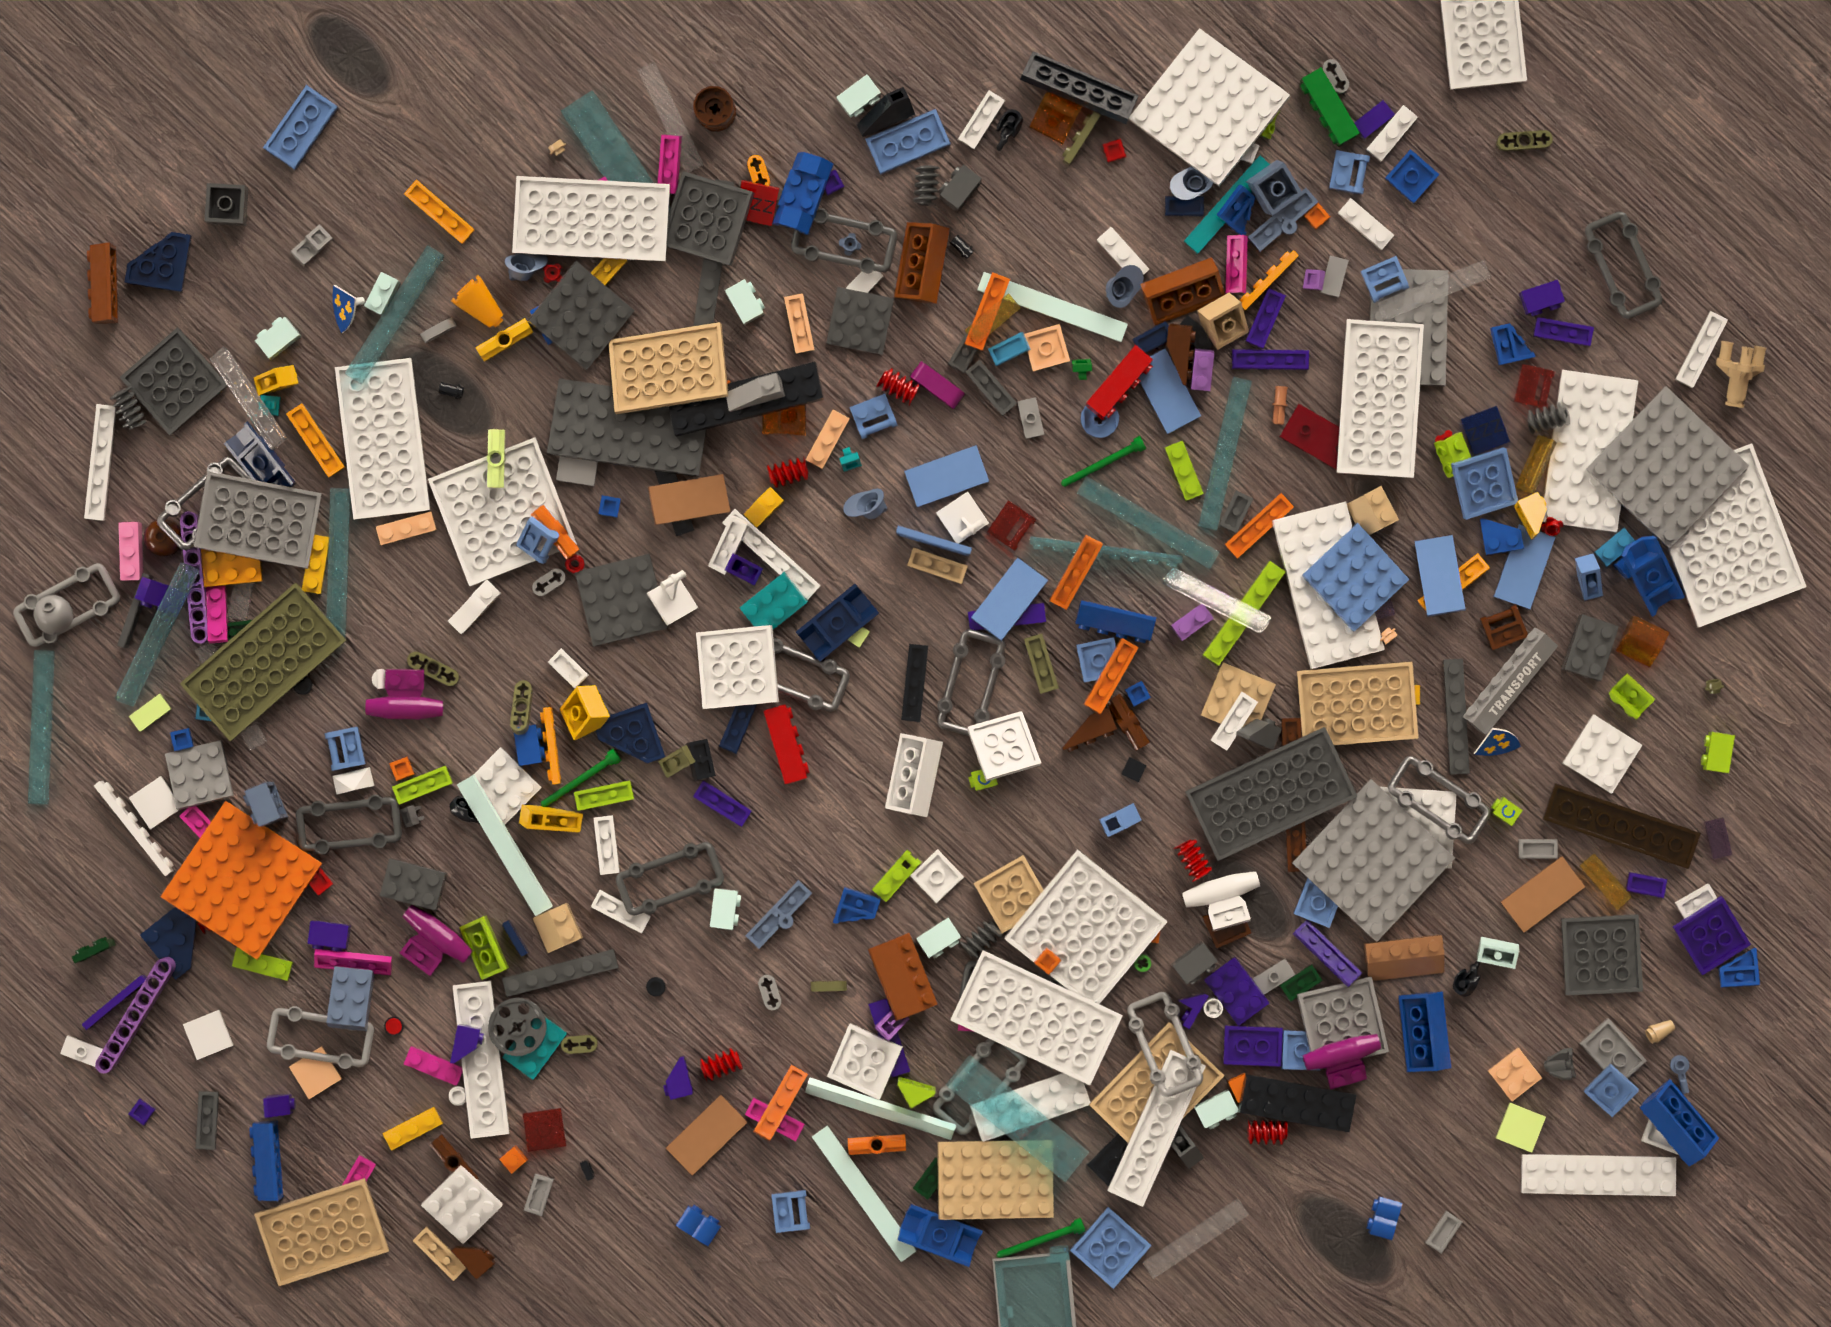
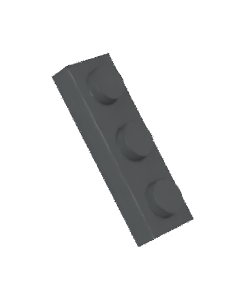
(991, 387)
(207, 1120)

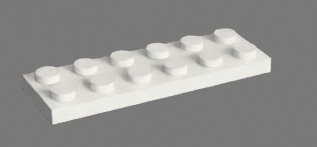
(1049, 1096)

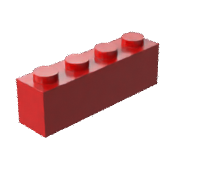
(1117, 384)
(785, 743)

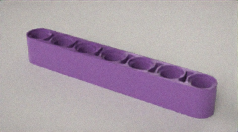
(194, 606)
(131, 1023)

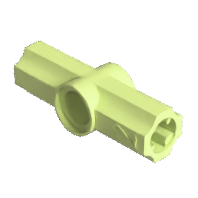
(496, 445)

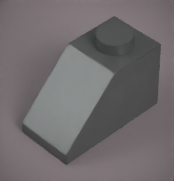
(1261, 732)
(1186, 1148)

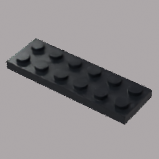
(1079, 87)
(1297, 1103)

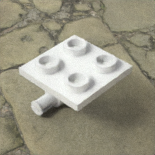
(962, 518)
(672, 598)

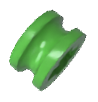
(1143, 968)

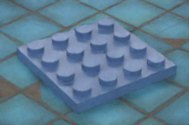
(1355, 577)

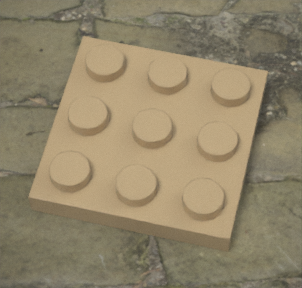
(1228, 686)
(1009, 892)

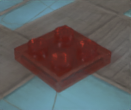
(544, 1129)

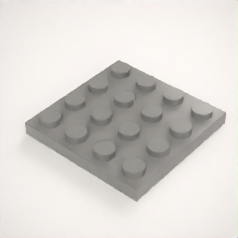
(1341, 1013)

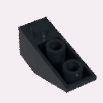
(889, 110)

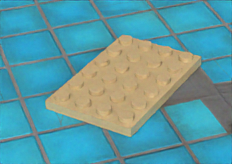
(668, 368)
(1359, 702)
(1128, 1092)
(992, 1182)
(321, 1232)

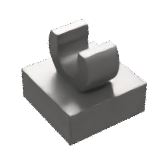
(409, 815)

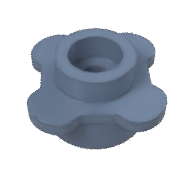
(851, 238)

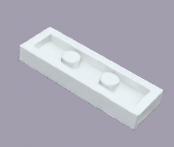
(981, 119)
(1391, 133)
(1365, 224)
(1120, 250)
(728, 543)
(1234, 721)
(606, 845)
(615, 909)

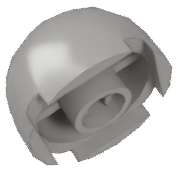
(53, 614)

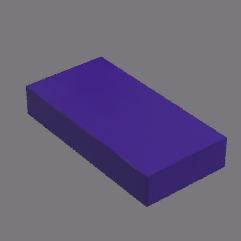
(1374, 119)
(1646, 885)

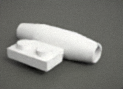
(1223, 898)

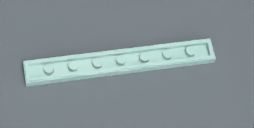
(1061, 310)
(504, 845)
(880, 1108)
(862, 1191)

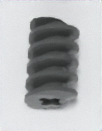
(925, 186)
(127, 408)
(1548, 419)
(981, 939)

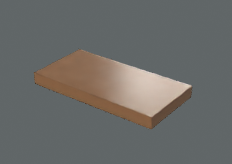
(689, 499)
(1542, 894)
(706, 1135)

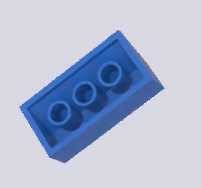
(1115, 620)
(1424, 1031)
(1679, 1123)
(267, 1160)

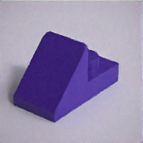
(743, 569)
(1195, 1003)

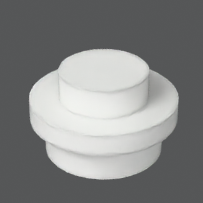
(457, 1095)

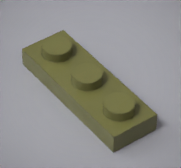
(1080, 137)
(1041, 663)

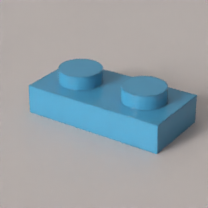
(1614, 547)

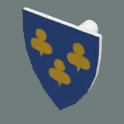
(344, 307)
(1497, 742)

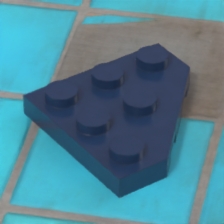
(161, 264)
(633, 733)
(173, 938)

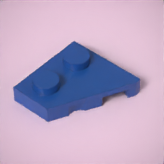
(1237, 209)
(1509, 345)
(1500, 537)
(856, 906)
(1741, 971)

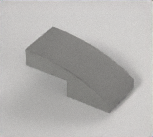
(311, 245)

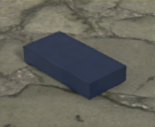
(1179, 207)
(1152, 338)
(515, 938)

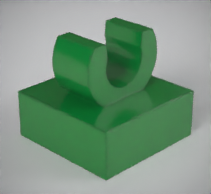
(1081, 367)

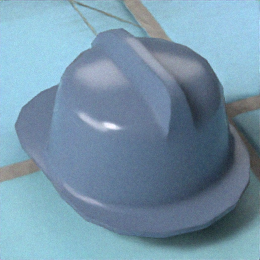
(1189, 184)
(524, 265)
(1124, 286)
(866, 504)

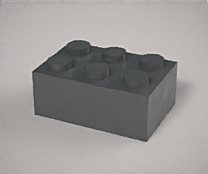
(1590, 647)
(413, 884)

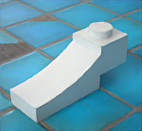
(474, 606)

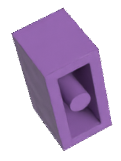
(1202, 369)
(1191, 622)

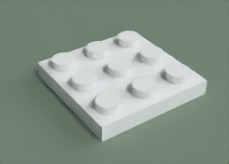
(1004, 746)
(1602, 754)
(506, 784)
(864, 1061)
(462, 1204)

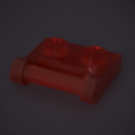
(1528, 383)
(1005, 522)

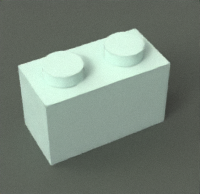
(859, 96)
(382, 293)
(744, 301)
(277, 338)
(724, 908)
(938, 938)
(1498, 952)
(1216, 1109)

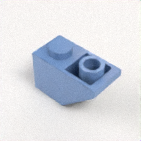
(1120, 820)

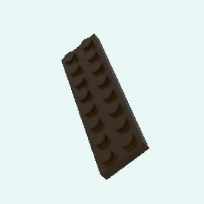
(1621, 826)

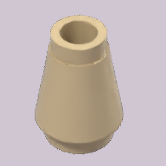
(1659, 1031)

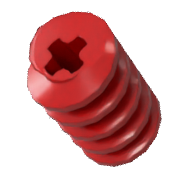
(898, 385)
(788, 472)
(1193, 859)
(721, 1064)
(1267, 1132)

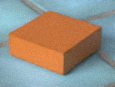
(1316, 216)
(402, 768)
(1047, 961)

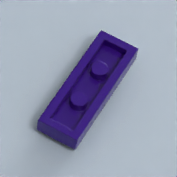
(1265, 318)
(1563, 331)
(722, 803)

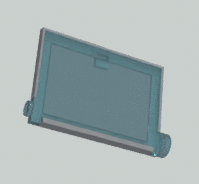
(1035, 1290)

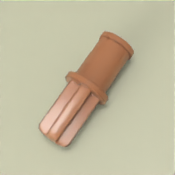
(1279, 405)

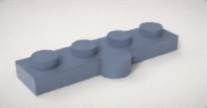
(1283, 221)
(779, 914)

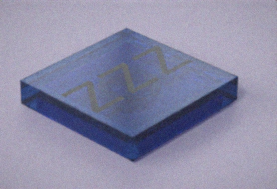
(1485, 430)

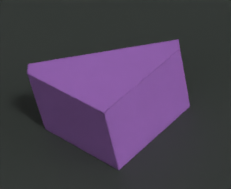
(889, 1026)

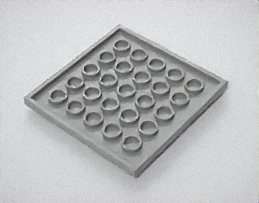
(1667, 467)
(1373, 860)

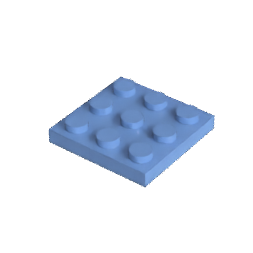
(1484, 483)
(1110, 1247)

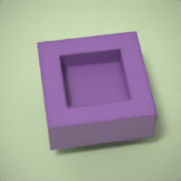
(1314, 279)

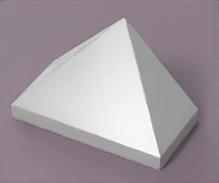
(353, 780)

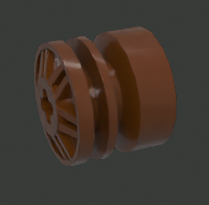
(708, 100)

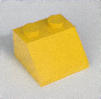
(584, 711)

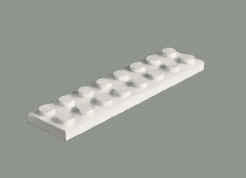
(482, 1066)
(1153, 1133)
(1598, 1175)

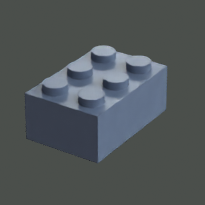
(265, 804)
(350, 998)

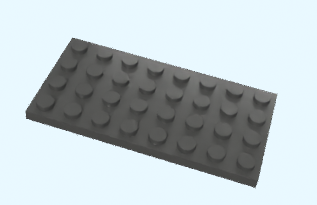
(645, 439)
(1271, 793)

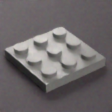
(199, 775)

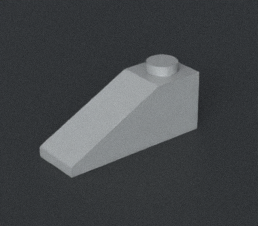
(755, 392)

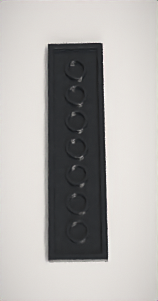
(800, 387)

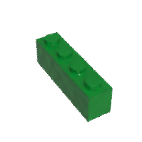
(1329, 106)

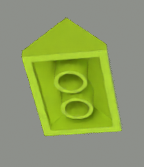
(486, 949)
(915, 1091)

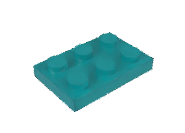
(774, 603)
(533, 1062)

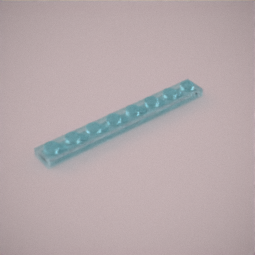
(394, 314)
(1224, 453)
(1148, 522)
(1113, 552)
(338, 558)
(157, 634)
(41, 727)

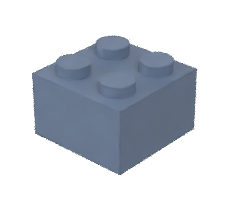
(1274, 187)

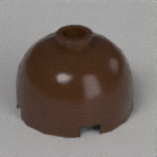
(158, 541)

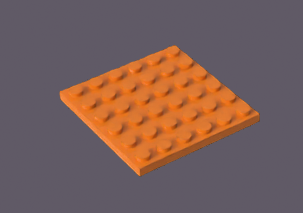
(241, 880)

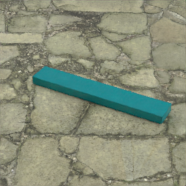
(1212, 223)

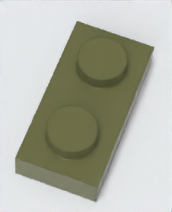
(676, 761)

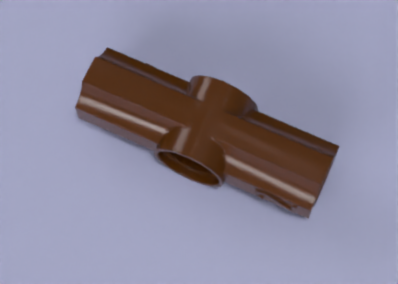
(1128, 722)
(445, 1150)

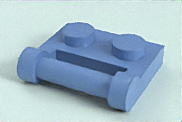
(1343, 169)
(1381, 273)
(870, 410)
(531, 538)
(351, 748)
(784, 1211)

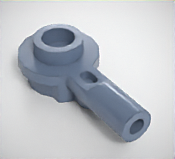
(1680, 1065)

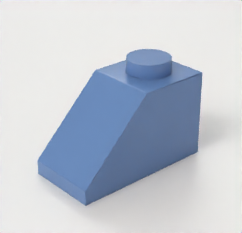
(1589, 576)

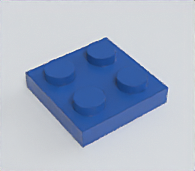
(1411, 176)

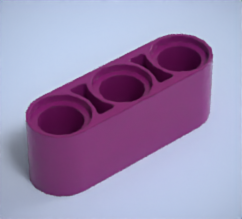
(937, 385)

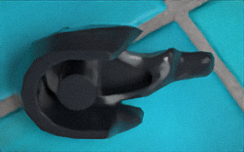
(1010, 125)
(461, 809)
(1466, 983)

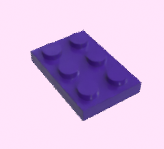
(1236, 991)
(1252, 1045)

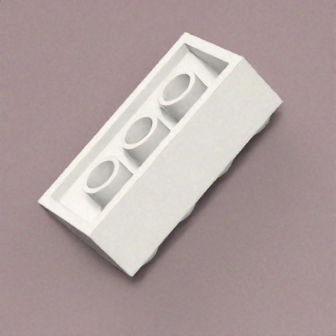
(913, 775)

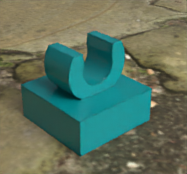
(272, 404)
(850, 460)

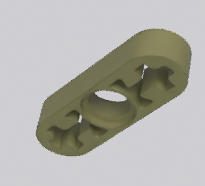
(1538, 134)
(435, 676)
(525, 715)

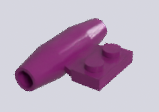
(404, 698)
(432, 941)
(1343, 1059)

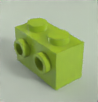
(1718, 752)

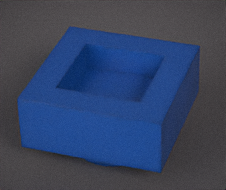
(609, 506)
(1137, 693)
(182, 739)

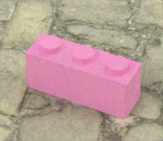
(130, 551)

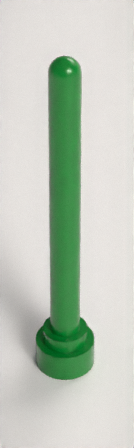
(1136, 445)
(611, 758)
(1076, 1227)

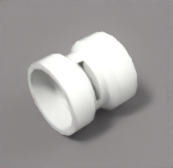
(1215, 1007)

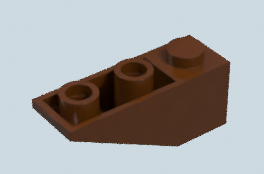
(1179, 345)
(1092, 727)

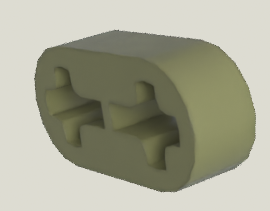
(817, 986)
(578, 1039)

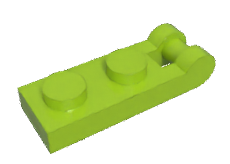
(896, 876)

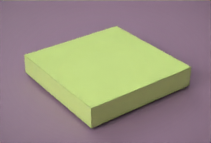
(1520, 1127)

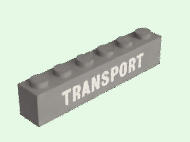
(1510, 681)

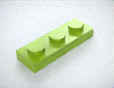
(1184, 470)
(422, 785)
(603, 795)
(264, 965)

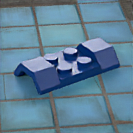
(803, 192)
(1651, 573)
(941, 1237)

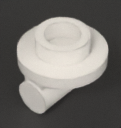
(378, 679)

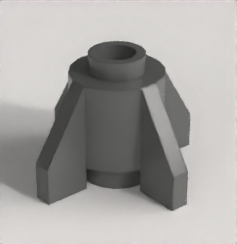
(1561, 1064)

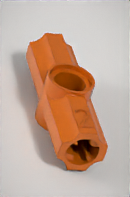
(564, 542)
(863, 1145)

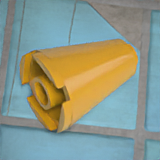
(479, 303)

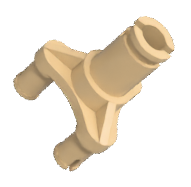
(1740, 372)

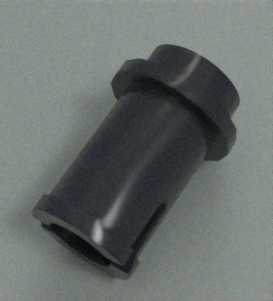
(960, 245)
(451, 390)

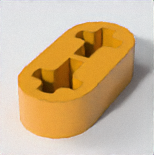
(763, 171)

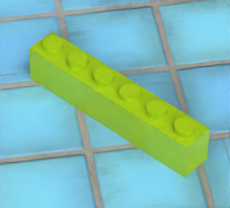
(1255, 598)

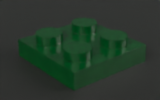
(87, 952)

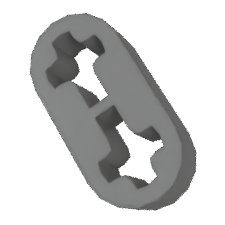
(1339, 74)
(438, 330)
(552, 586)
(774, 990)

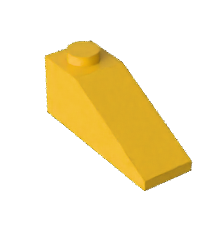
(550, 818)

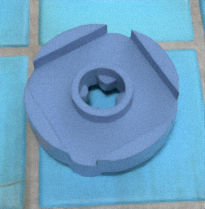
(1098, 430)

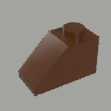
(474, 1259)

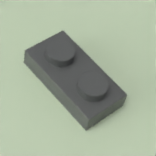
(1236, 511)

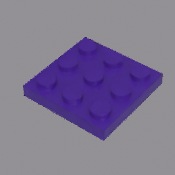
(1711, 935)

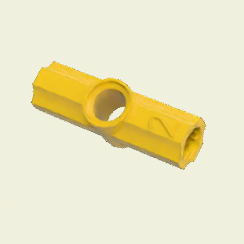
(515, 332)

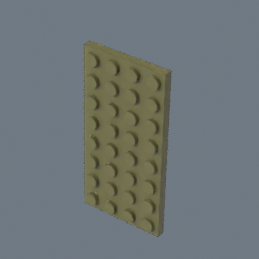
(263, 662)

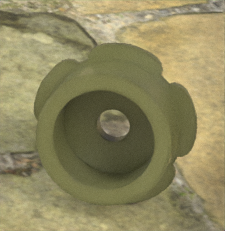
(1714, 686)

